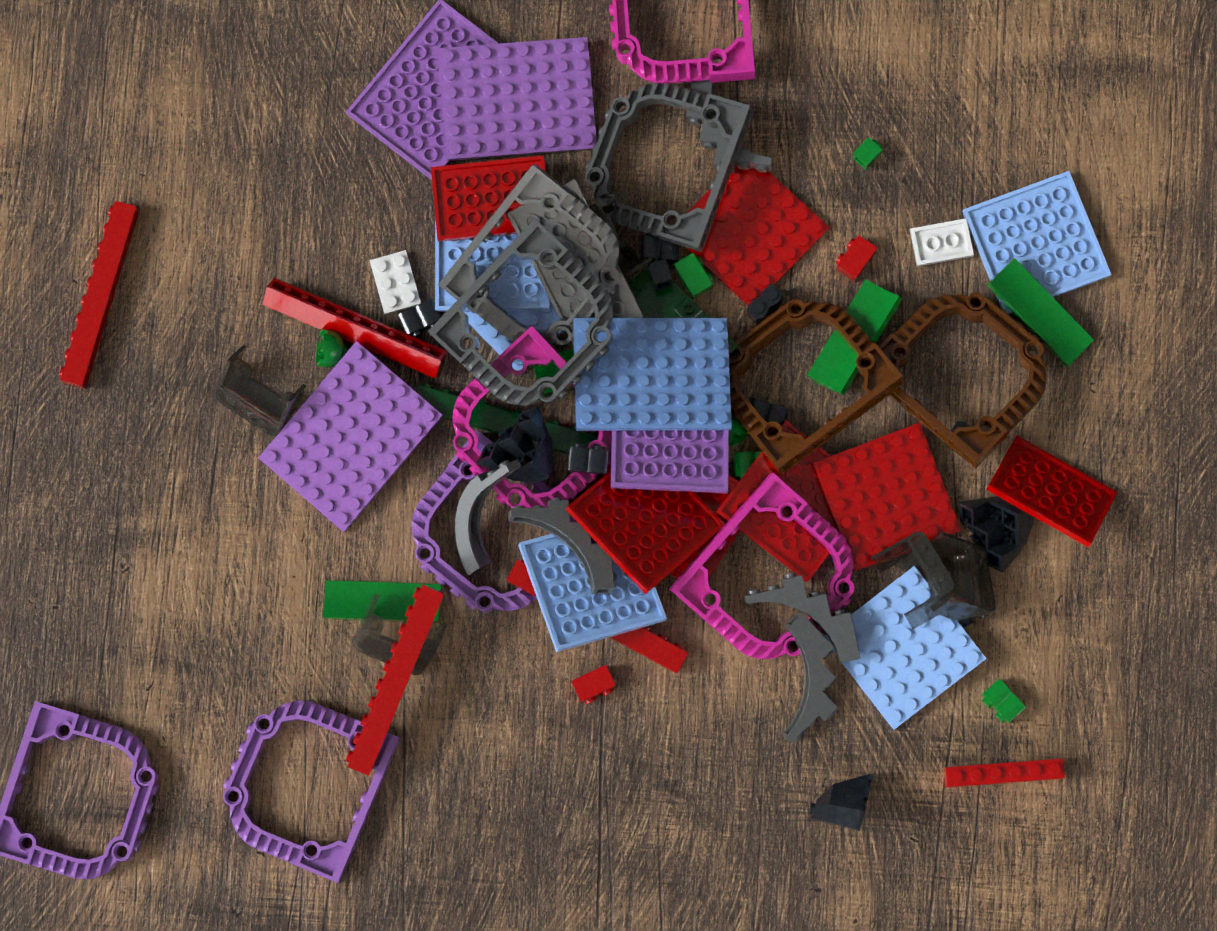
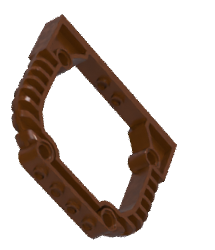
(880, 379)
(971, 442)

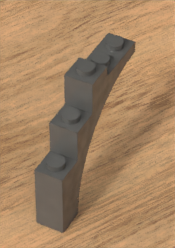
(713, 138)
(557, 521)
(836, 626)
(817, 677)

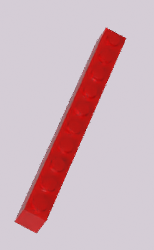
(99, 295)
(354, 327)
(639, 640)
(395, 679)

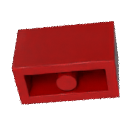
(856, 258)
(594, 684)

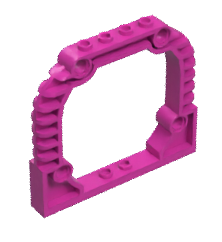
(735, 65)
(531, 351)
(769, 496)

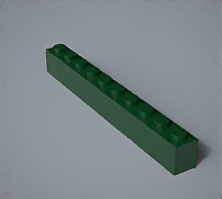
(498, 418)

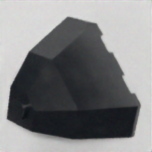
(526, 442)
(997, 528)
(843, 803)

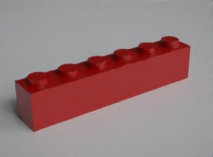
(1004, 773)

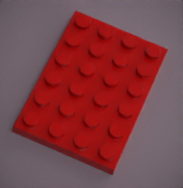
(473, 192)
(1052, 491)

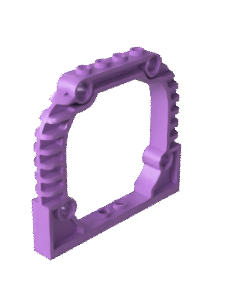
(421, 527)
(43, 725)
(330, 859)

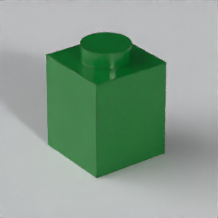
(867, 153)

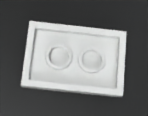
(941, 242)
(395, 282)

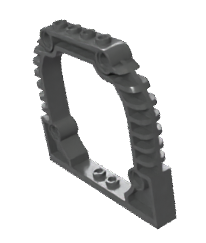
(535, 188)
(693, 227)
(453, 327)

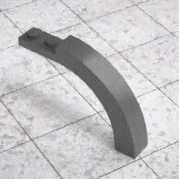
(468, 516)

